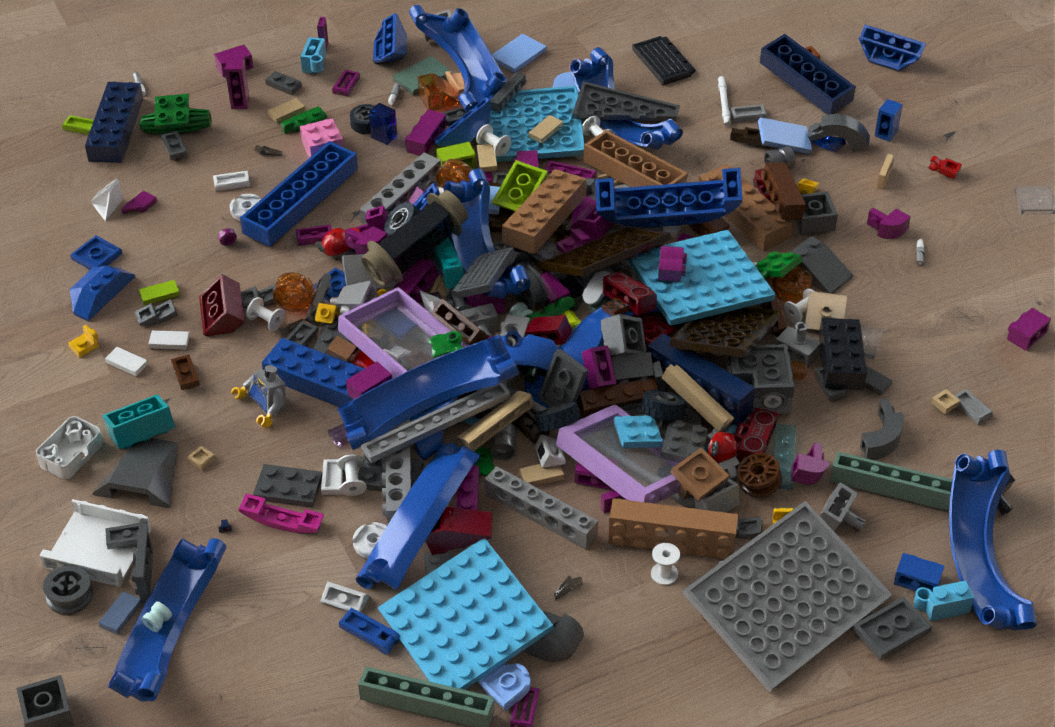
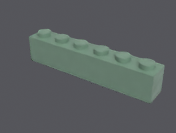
(892, 480)
(426, 698)

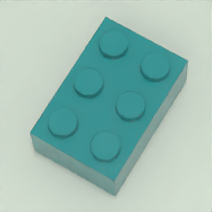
(138, 421)

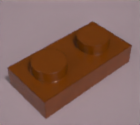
(185, 372)

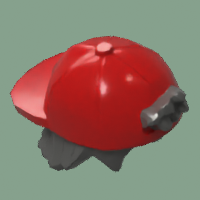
(335, 244)
(722, 446)

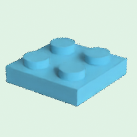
(638, 431)

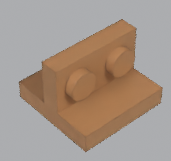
(698, 475)

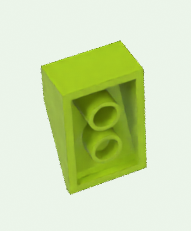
(519, 185)

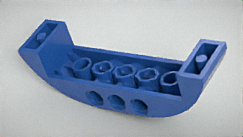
(669, 203)

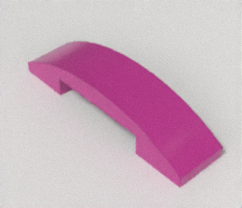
(280, 518)

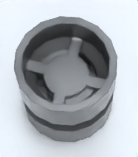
(783, 155)
(504, 444)

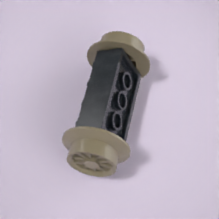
(415, 239)

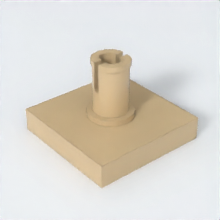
(824, 306)

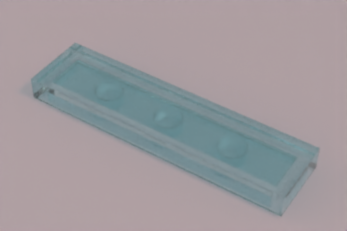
(785, 452)

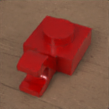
(946, 167)

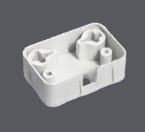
(70, 439)

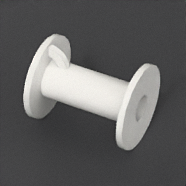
(592, 125)
(486, 135)
(257, 309)
(794, 311)
(353, 485)
(666, 556)

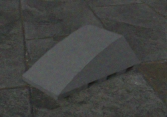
(144, 470)

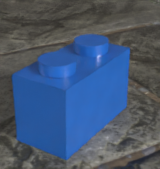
(888, 120)
(918, 573)

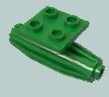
(174, 114)

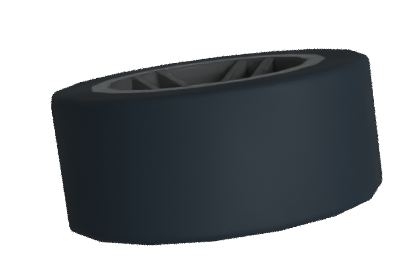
(360, 118)

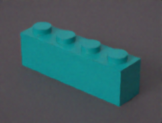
(448, 263)

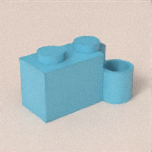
(313, 55)
(944, 601)

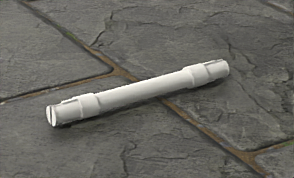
(724, 101)

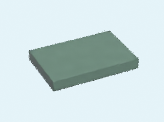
(408, 77)

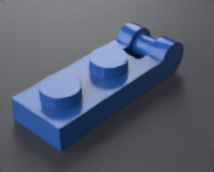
(369, 630)

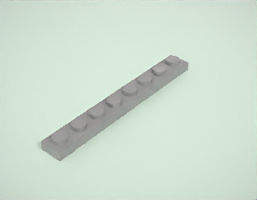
(435, 422)

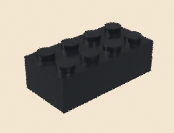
(842, 354)

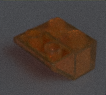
(436, 92)

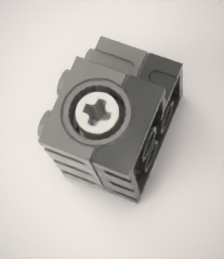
(771, 375)

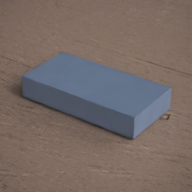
(120, 612)

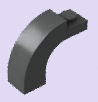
(843, 127)
(884, 441)

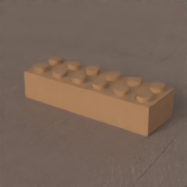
(629, 162)
(544, 211)
(755, 215)
(688, 529)

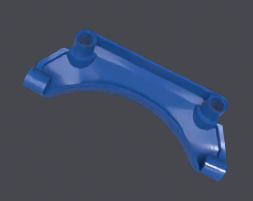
(467, 49)
(527, 351)

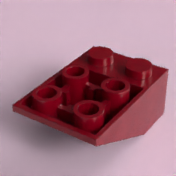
(459, 529)

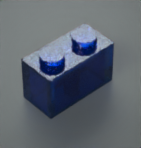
(383, 123)

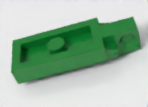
(311, 116)

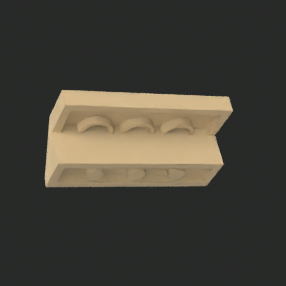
(697, 397)
(496, 420)

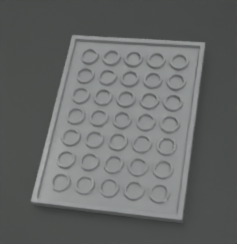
(786, 595)

